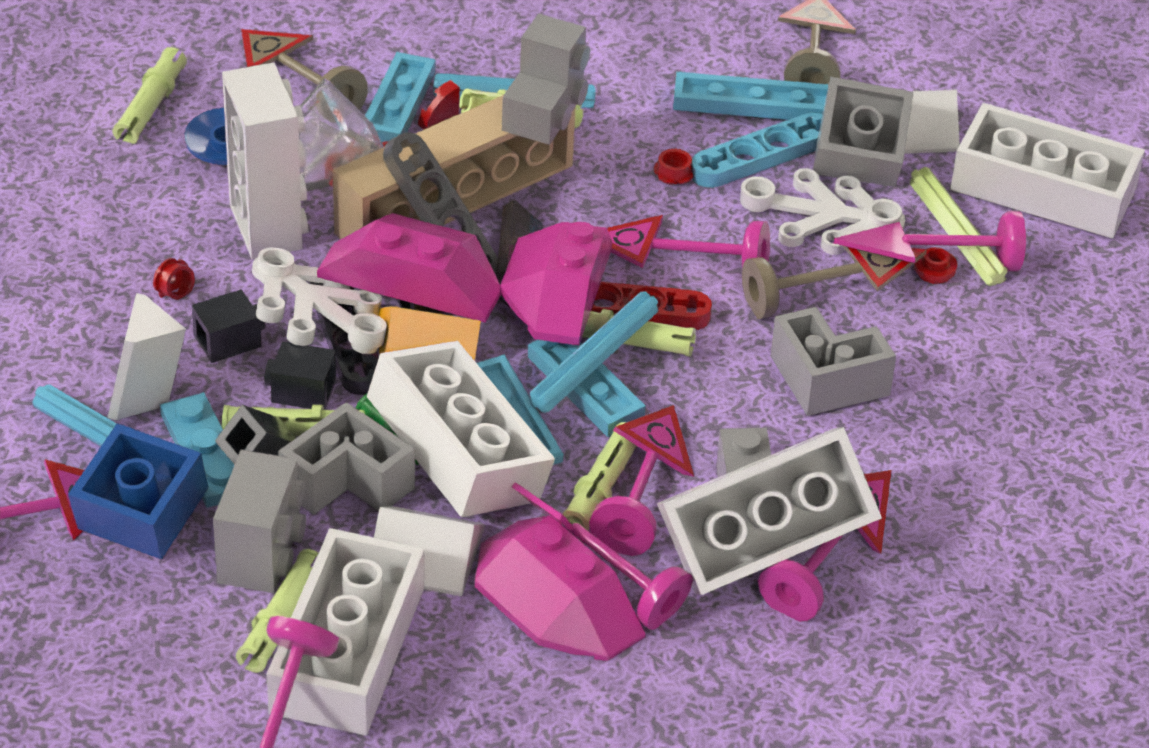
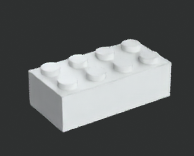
(264, 158)
(1047, 170)
(459, 427)
(769, 510)
(366, 597)

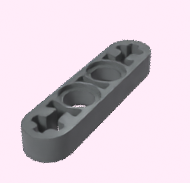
(448, 202)

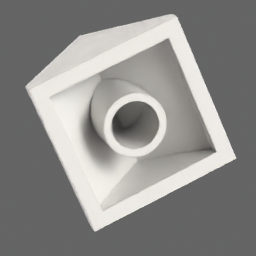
(933, 122)
(146, 360)
(447, 542)

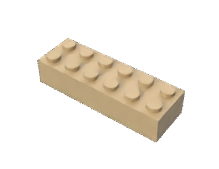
(473, 154)

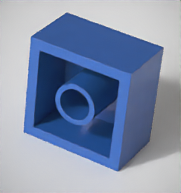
(138, 491)

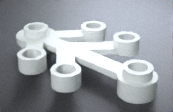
(825, 211)
(277, 269)

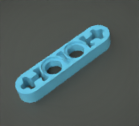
(799, 133)

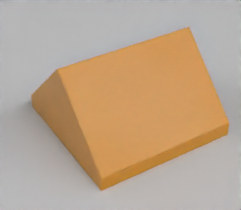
(418, 328)

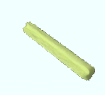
(956, 223)

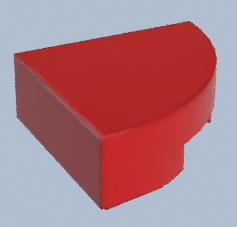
(442, 107)

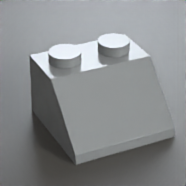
(863, 132)

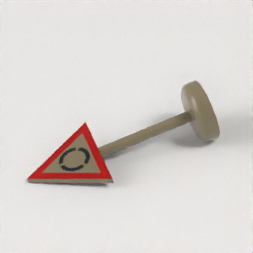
(269, 46)
(813, 63)
(763, 287)

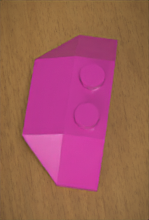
(416, 265)
(557, 279)
(557, 590)

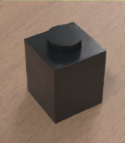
(227, 325)
(301, 375)
(253, 432)

